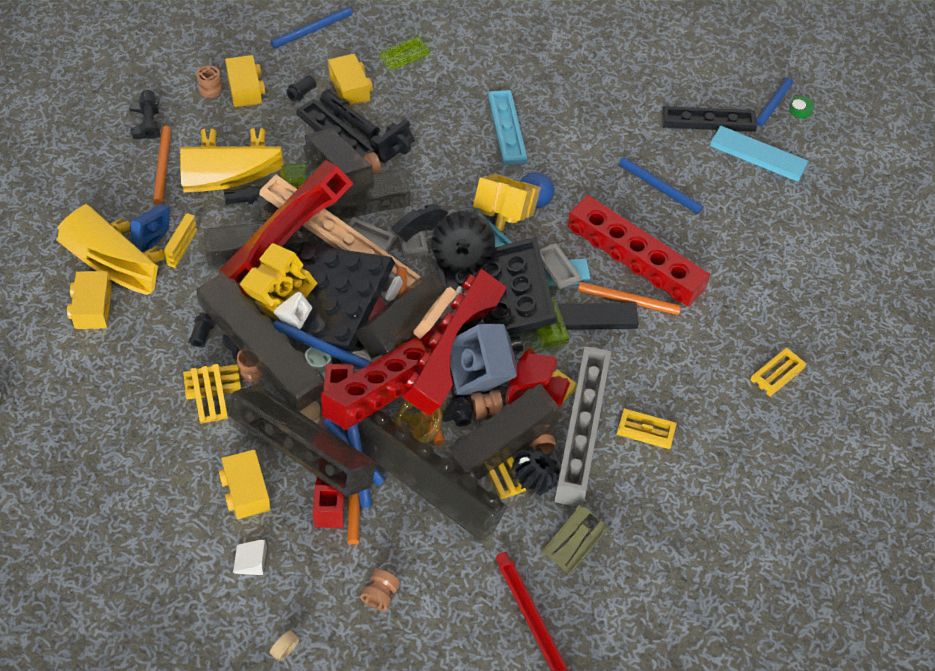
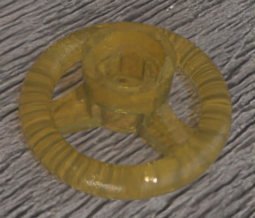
(423, 426)

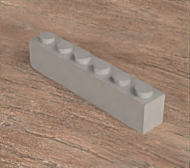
(583, 427)

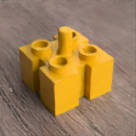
(506, 197)
(277, 279)

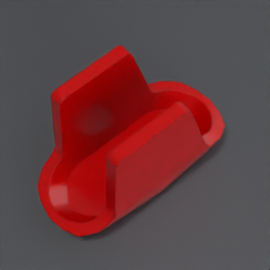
(535, 370)

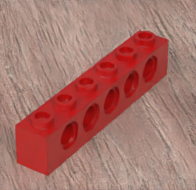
(638, 251)
(375, 384)

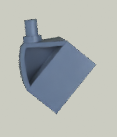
(482, 359)

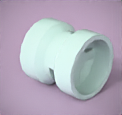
(318, 360)

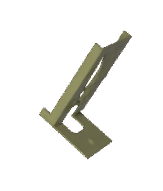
(564, 554)

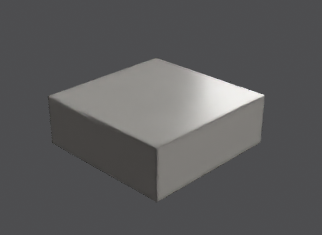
(414, 246)

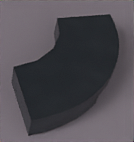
(419, 221)

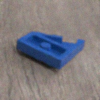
(150, 227)

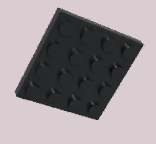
(344, 292)
(527, 296)

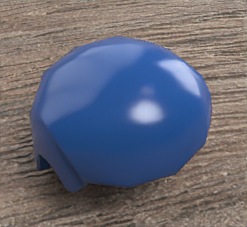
(547, 189)

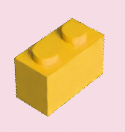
(350, 79)
(244, 81)
(90, 300)
(245, 484)

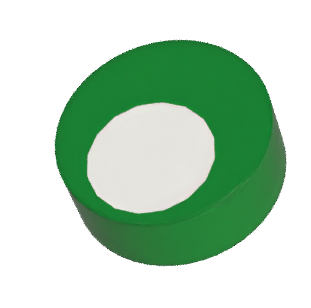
(801, 107)

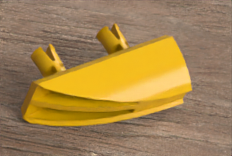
(227, 167)
(107, 249)

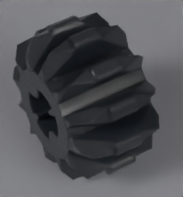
(535, 471)

